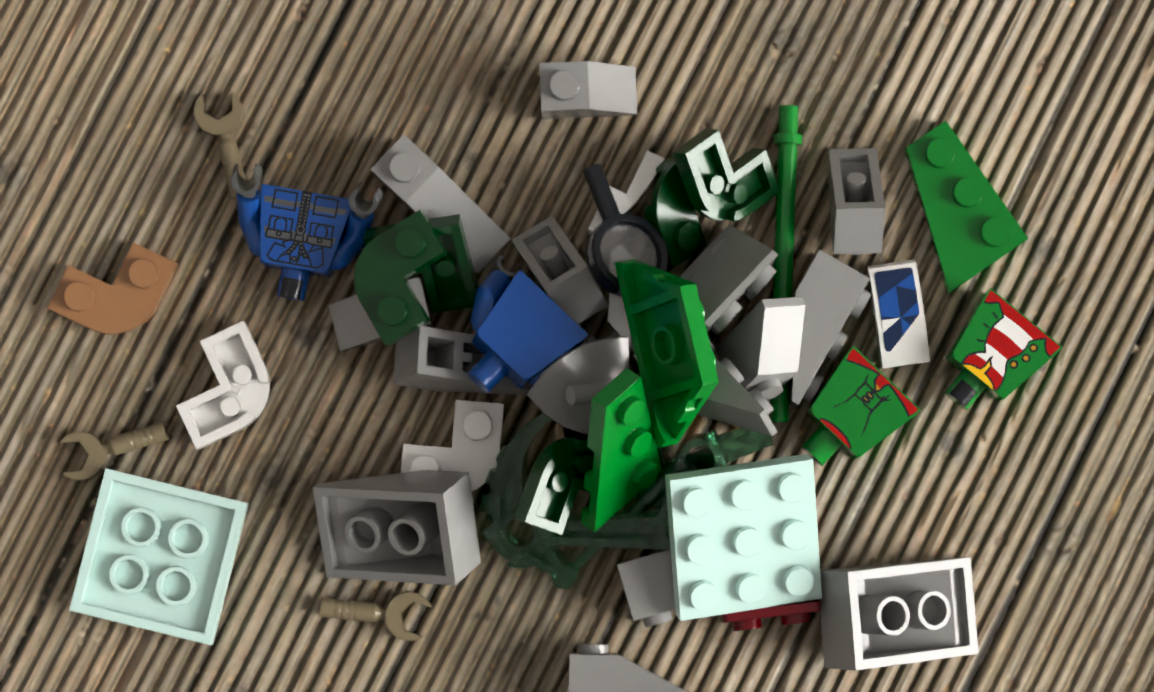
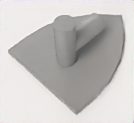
(576, 377)

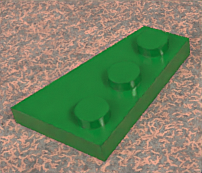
(961, 207)
(622, 448)

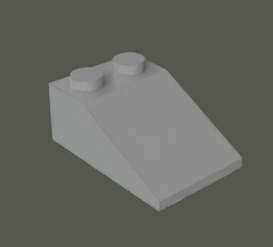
(399, 527)
(897, 613)

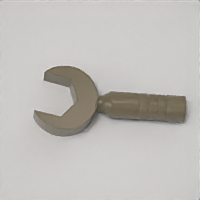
(223, 129)
(115, 445)
(373, 612)

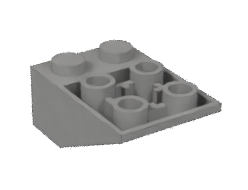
(727, 271)

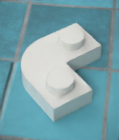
(241, 391)
(474, 444)

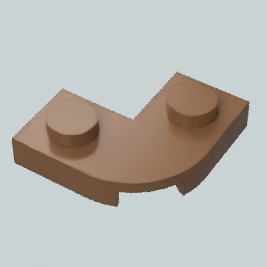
(118, 306)

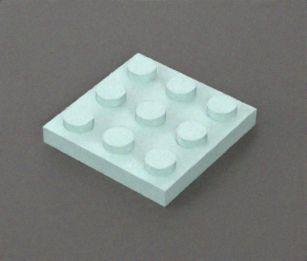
(743, 537)
(159, 556)

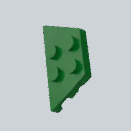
(668, 346)

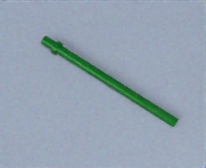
(787, 142)

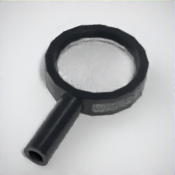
(618, 236)

